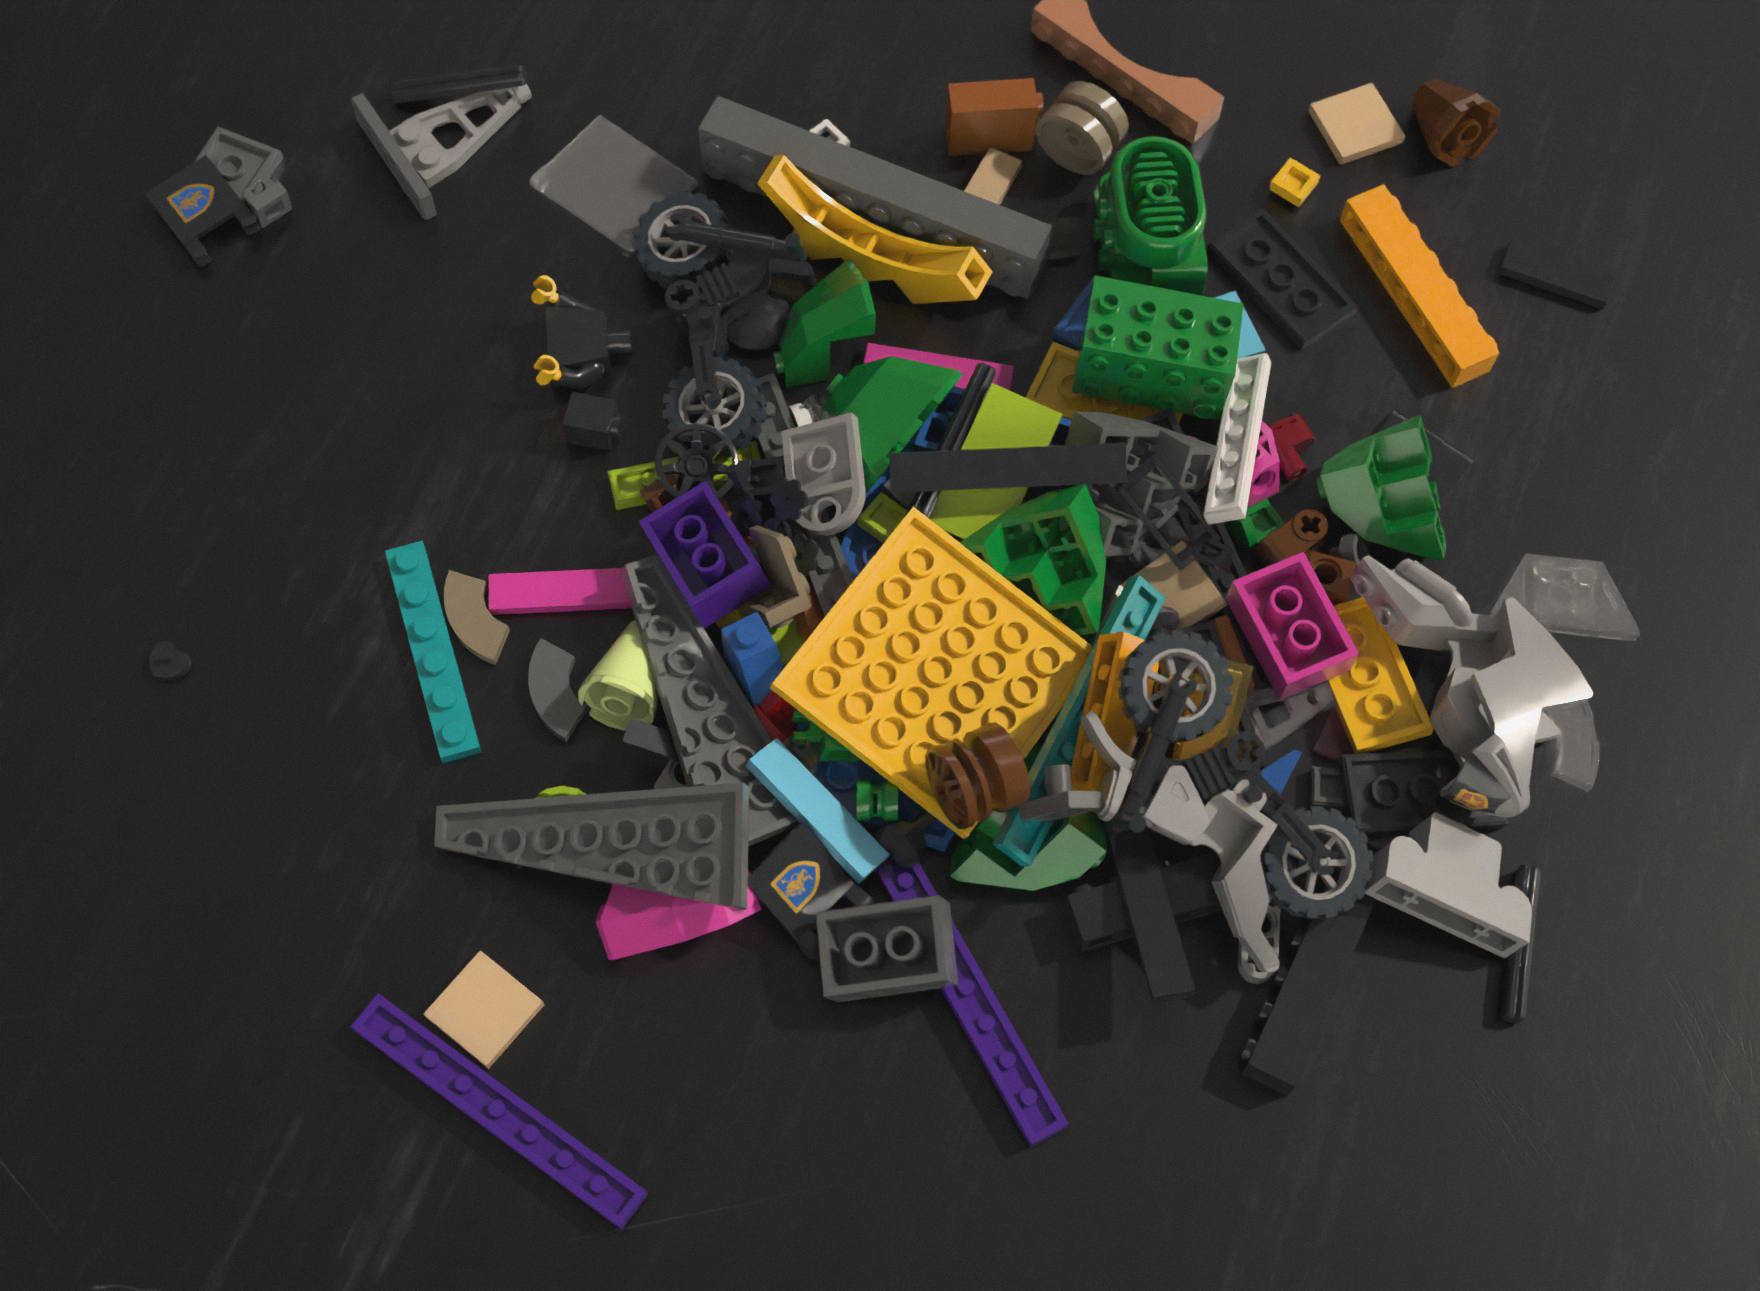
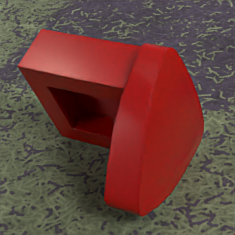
(776, 716)

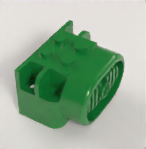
(1152, 217)

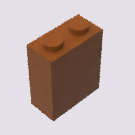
(992, 115)

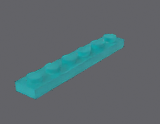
(433, 652)

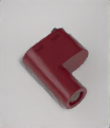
(1291, 437)

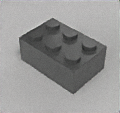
(887, 949)

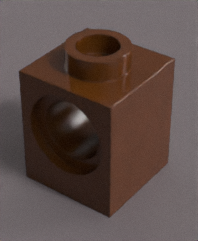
(1337, 572)

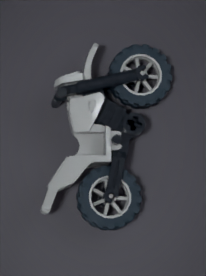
(1220, 799)

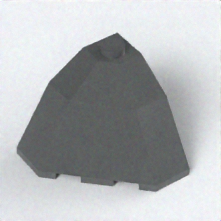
(1182, 455)

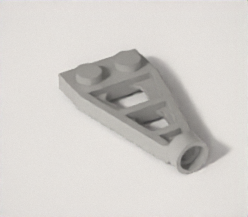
(425, 152)

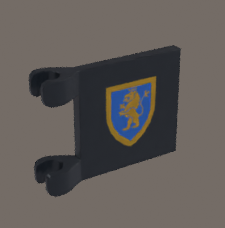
(197, 203)
(801, 881)

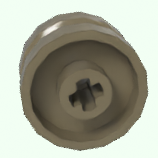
(1082, 127)

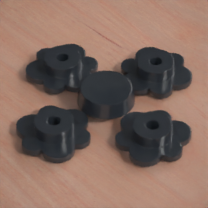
(788, 502)

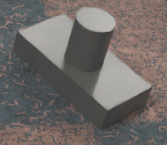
(1060, 799)

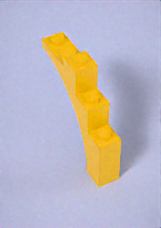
(830, 230)

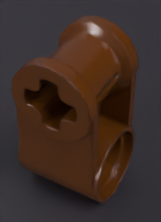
(1298, 535)

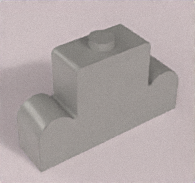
(1451, 881)

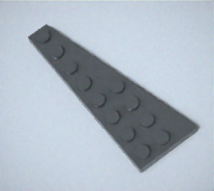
(701, 700)
(648, 840)

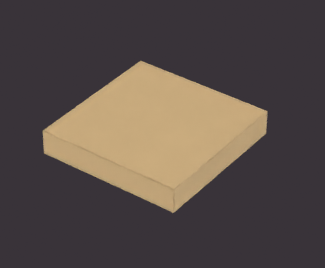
(1356, 123)
(1186, 591)
(484, 1009)

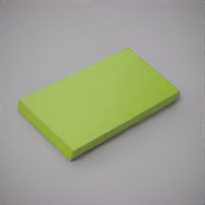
(1002, 422)

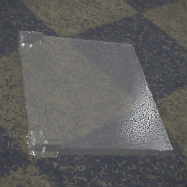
(610, 180)

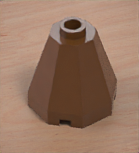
(1454, 120)

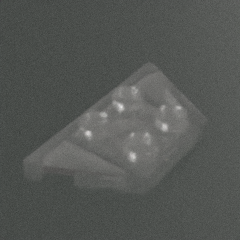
(1570, 597)

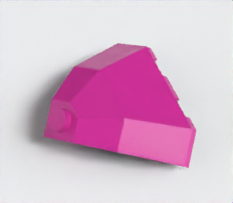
(647, 920)

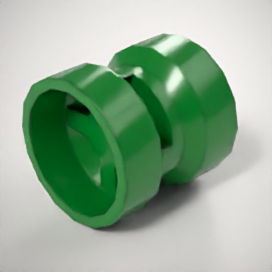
(886, 801)

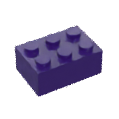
(705, 554)

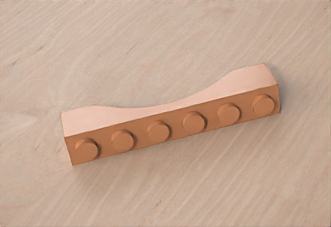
(1177, 102)

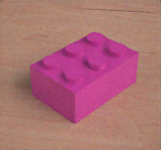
(1291, 625)

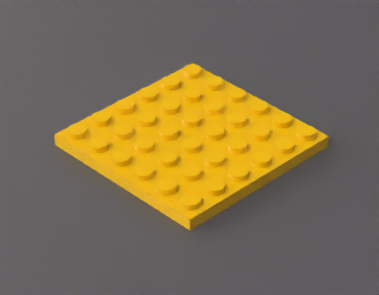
(927, 653)

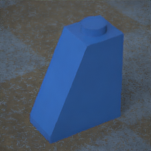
(751, 657)

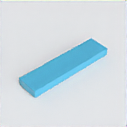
(817, 809)

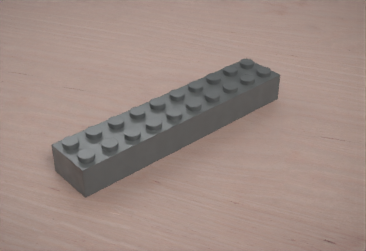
(743, 141)

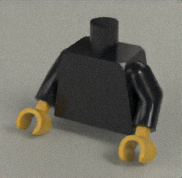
(576, 340)

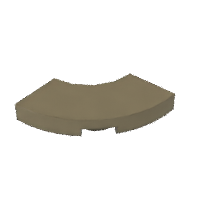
(471, 619)

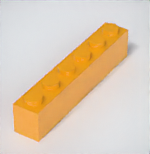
(1419, 286)

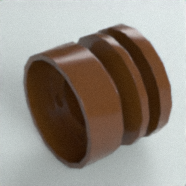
(977, 775)

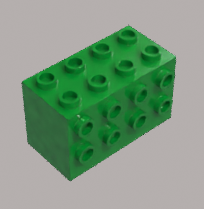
(1158, 348)

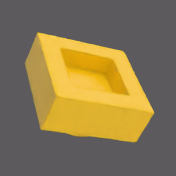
(1294, 182)

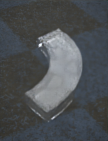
(1576, 745)

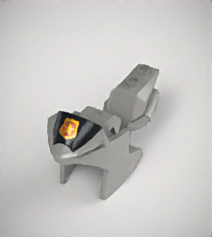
(1497, 681)

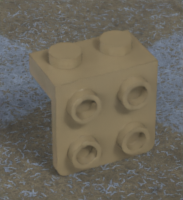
(789, 587)

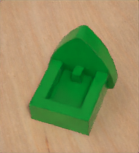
(1259, 522)

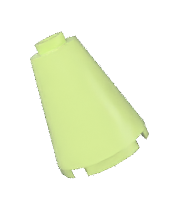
(621, 683)

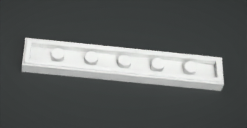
(1238, 441)

